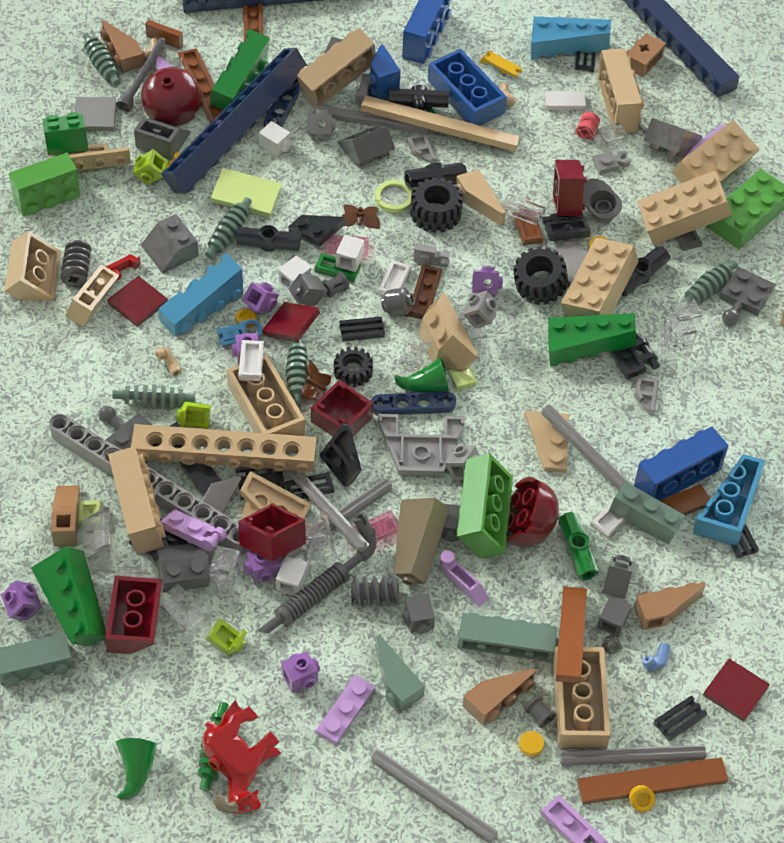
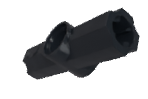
(419, 97)
(447, 171)
(268, 238)
(649, 265)

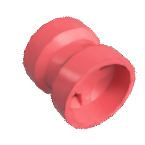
(588, 124)

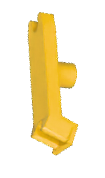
(501, 63)

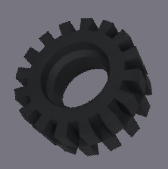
(353, 356)

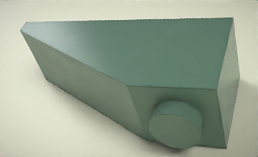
(400, 683)

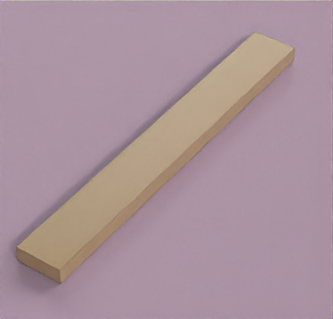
(439, 123)

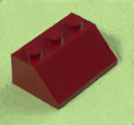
(133, 614)

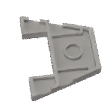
(420, 452)

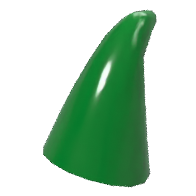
(429, 379)
(138, 759)

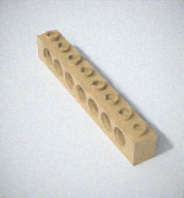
(214, 440)

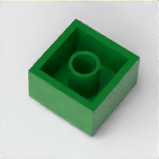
(65, 133)

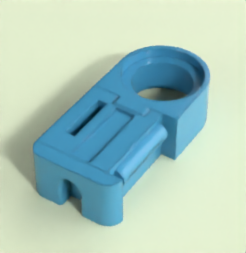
(227, 334)

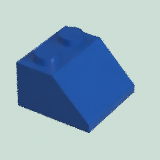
(383, 74)

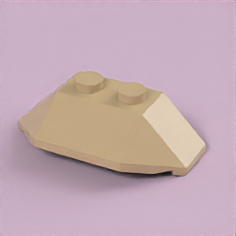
(447, 335)

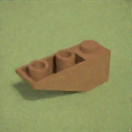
(123, 47)
(65, 516)
(662, 606)
(492, 695)

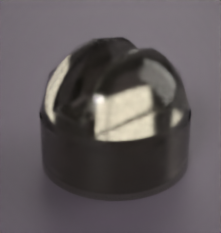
(611, 644)

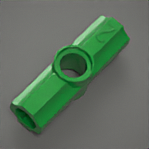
(580, 556)

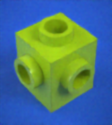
(150, 166)

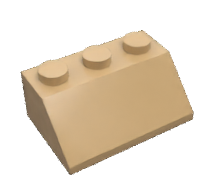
(32, 269)

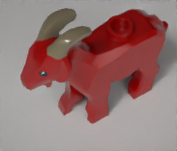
(235, 759)

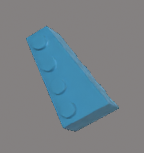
(568, 36)
(203, 297)
(730, 506)

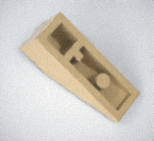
(480, 196)
(91, 295)

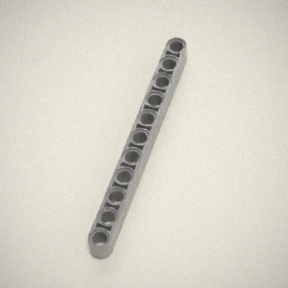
(177, 496)

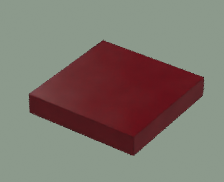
(137, 301)
(290, 321)
(736, 689)

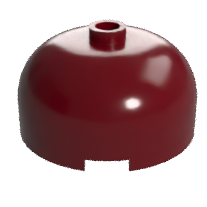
(171, 96)
(537, 513)

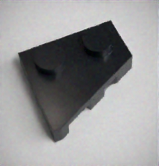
(317, 228)
(342, 456)

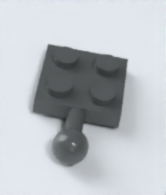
(745, 292)
(123, 436)

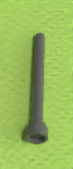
(125, 101)

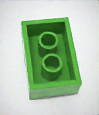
(44, 184)

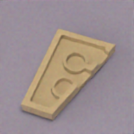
(549, 442)
(261, 493)

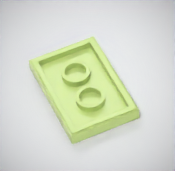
(235, 186)

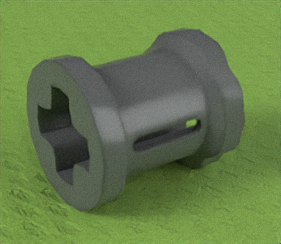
(336, 284)
(539, 711)

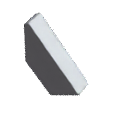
(421, 148)
(646, 393)
(220, 493)

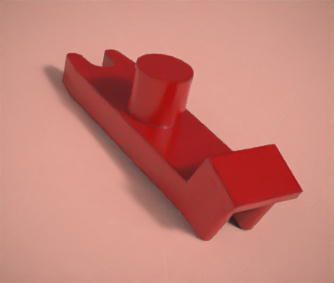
(128, 261)

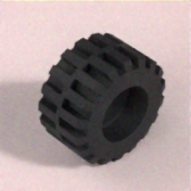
(434, 216)
(536, 261)

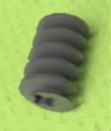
(76, 263)
(375, 591)

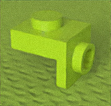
(194, 415)
(226, 637)

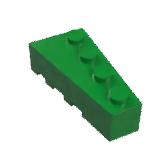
(241, 69)
(589, 336)
(72, 595)

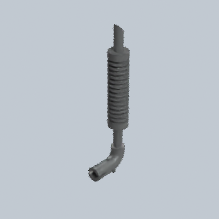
(324, 583)

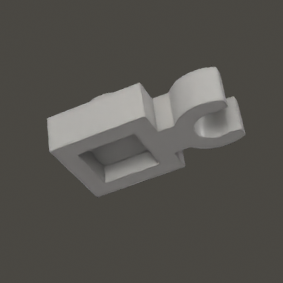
(363, 90)
(608, 162)
(427, 255)

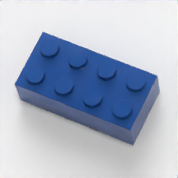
(424, 28)
(468, 86)
(682, 464)

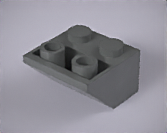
(159, 136)

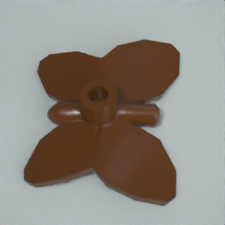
(359, 214)
(316, 382)

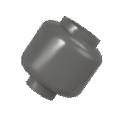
(397, 302)

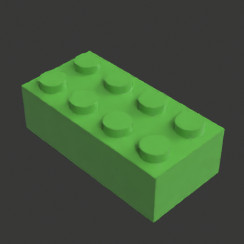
(751, 208)
(485, 506)

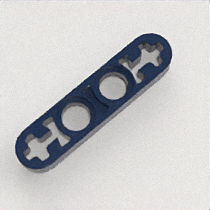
(286, 105)
(413, 400)

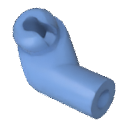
(657, 661)

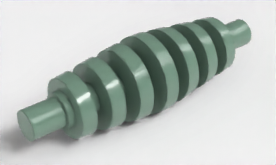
(101, 59)
(227, 227)
(710, 282)
(296, 370)
(153, 396)

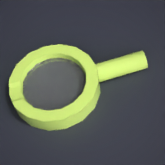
(393, 196)

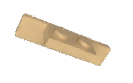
(99, 157)

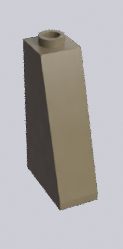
(418, 538)

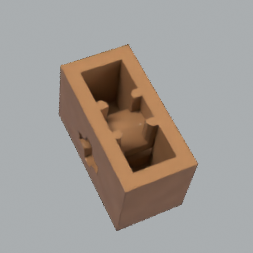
(645, 54)

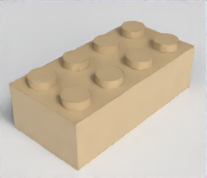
(337, 67)
(619, 89)
(722, 152)
(684, 208)
(600, 279)
(266, 402)
(137, 500)
(583, 707)

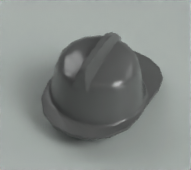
(601, 200)

